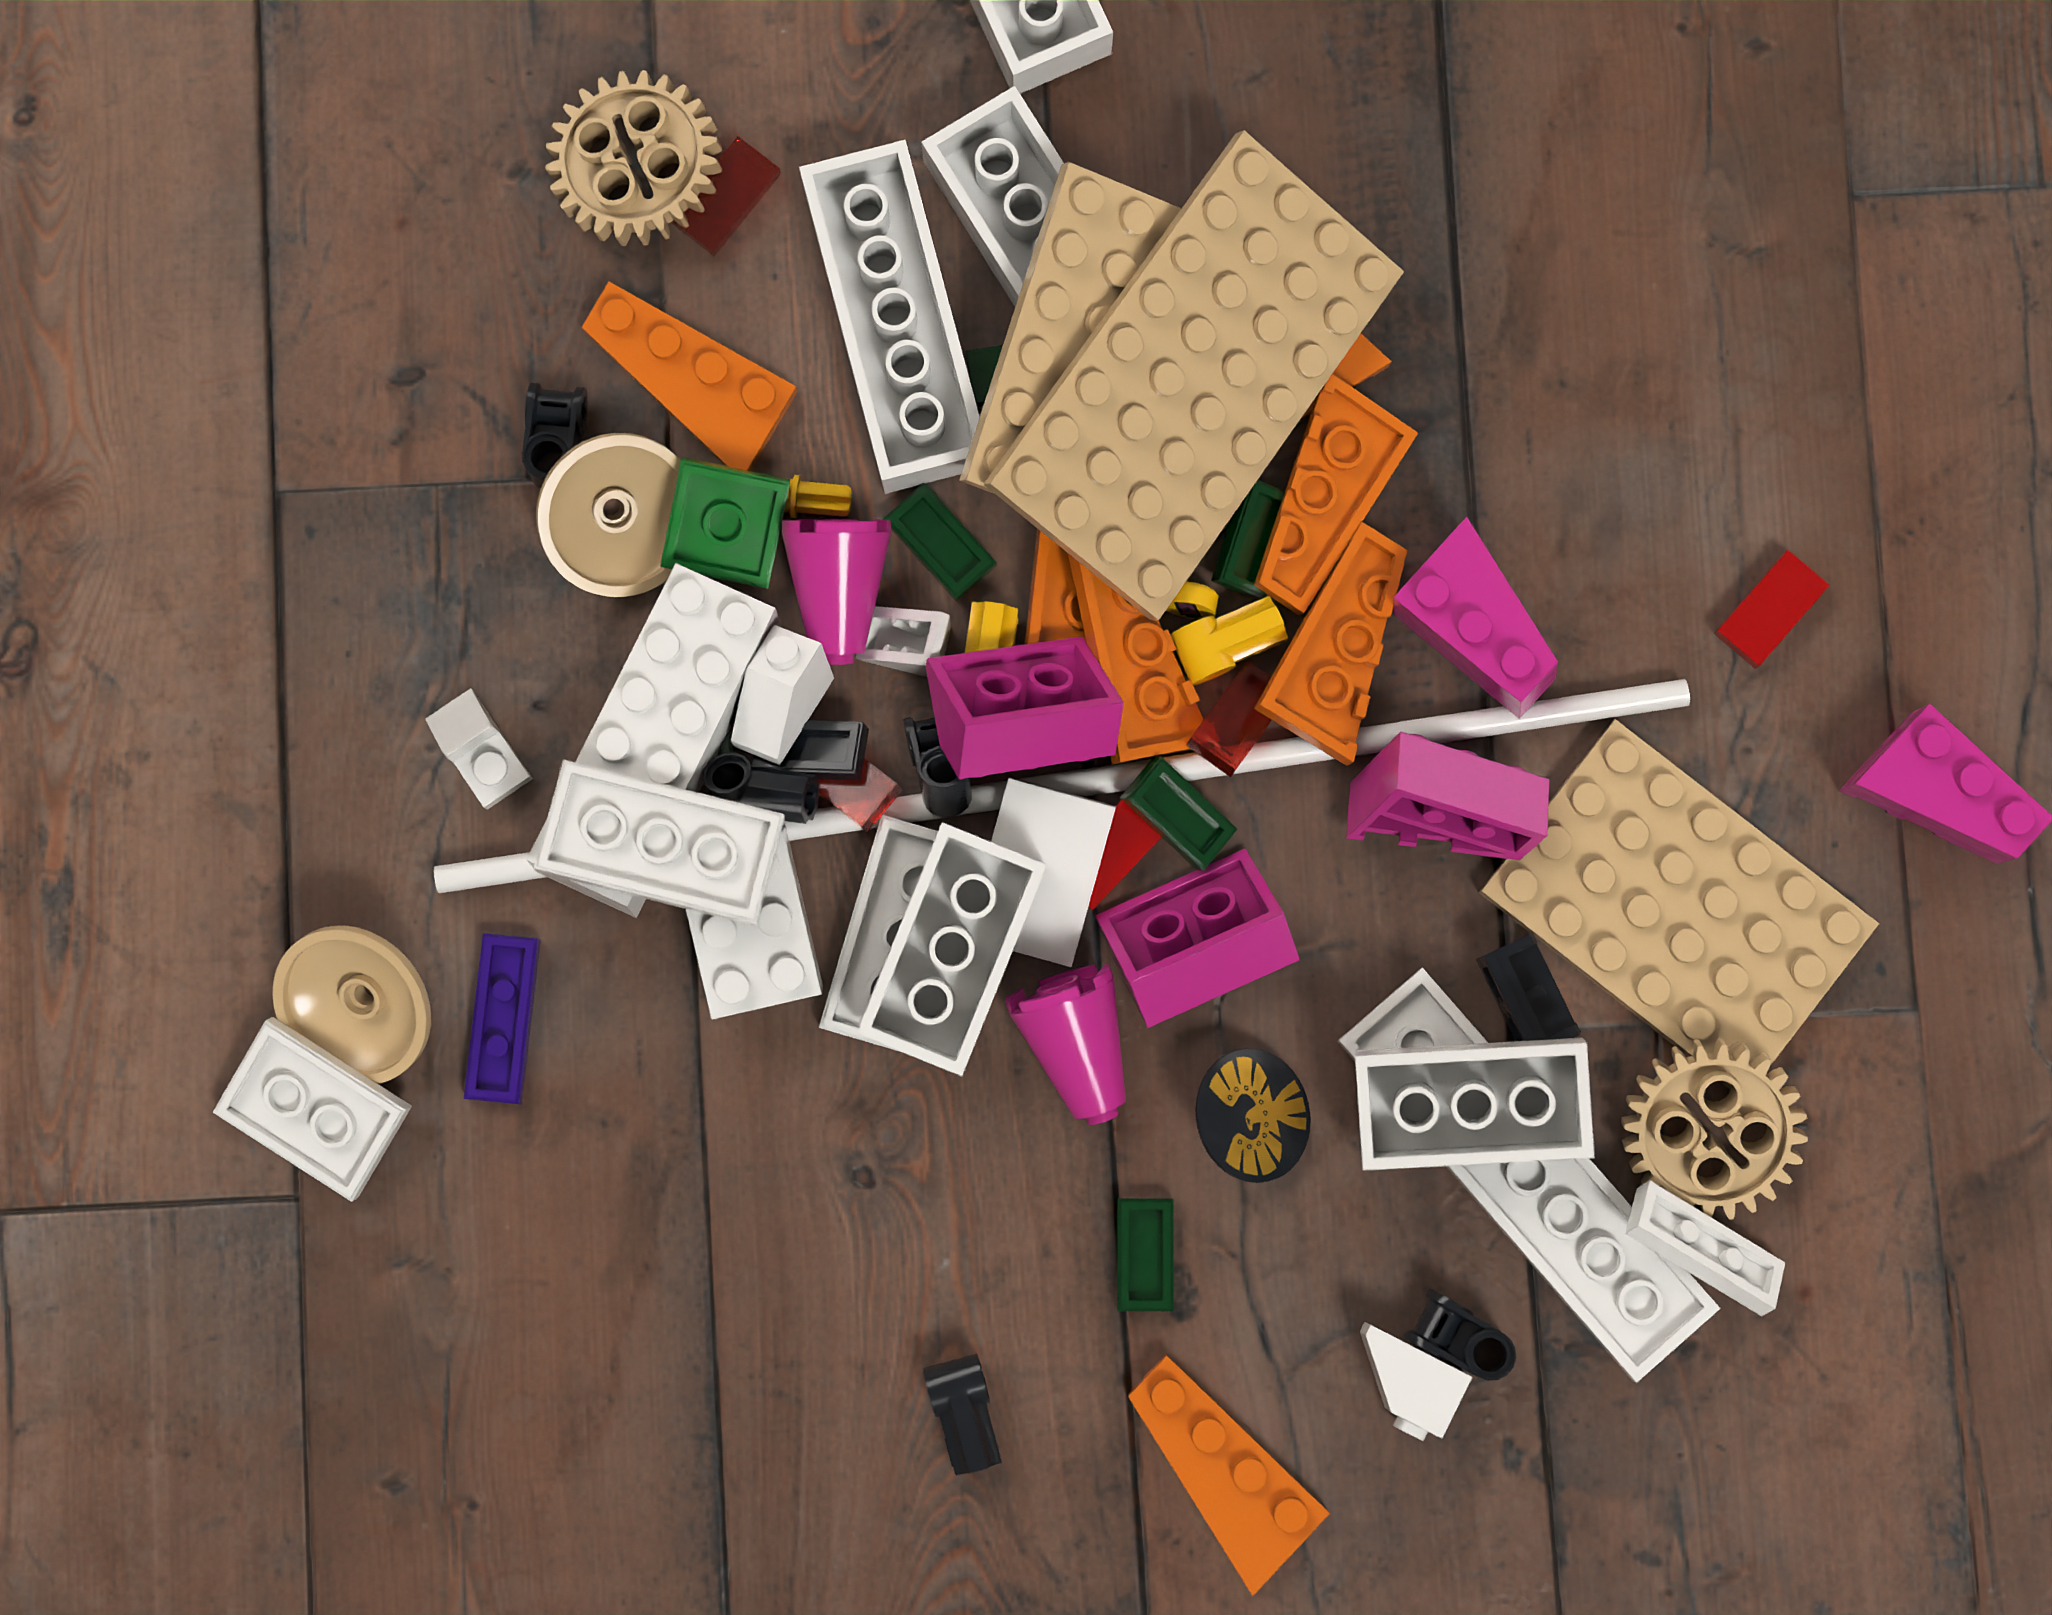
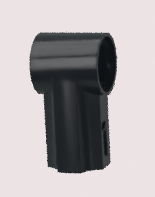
(781, 791)
(961, 1401)

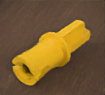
(817, 498)

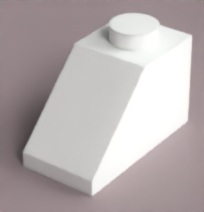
(780, 693)
(1413, 1383)

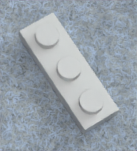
(1705, 1248)

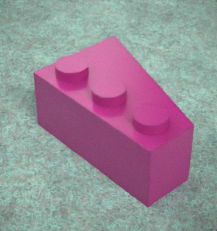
(1477, 621)
(1449, 797)

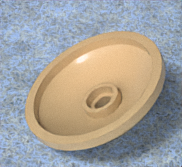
(617, 551)
(325, 1000)

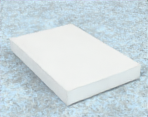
(1070, 839)
(312, 1109)

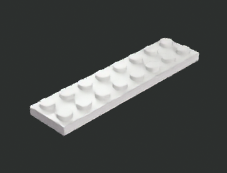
(1556, 1211)

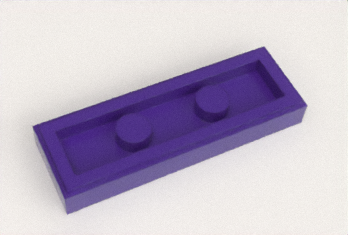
(502, 1018)

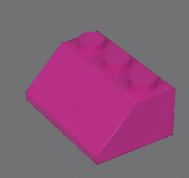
(1023, 707)
(1198, 937)

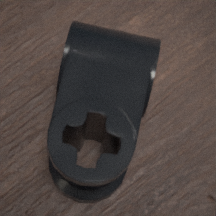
(552, 424)
(933, 767)
(1459, 1336)

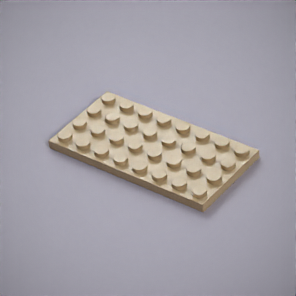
(1195, 377)

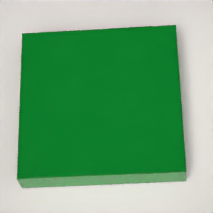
(725, 522)

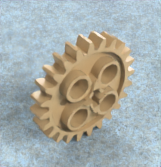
(678, 138)
(1752, 1098)

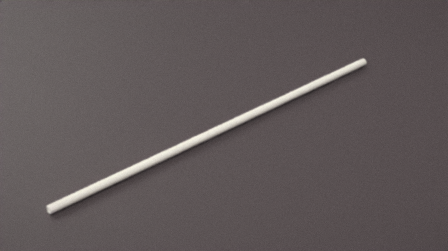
(1190, 766)

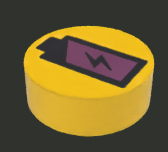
(1194, 601)

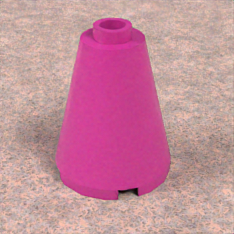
(837, 579)
(1076, 1038)

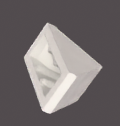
(906, 638)

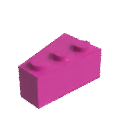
(1950, 788)

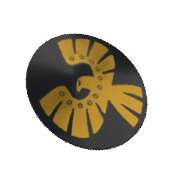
(1253, 1115)

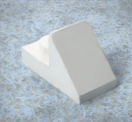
(478, 749)

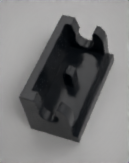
(1527, 992)

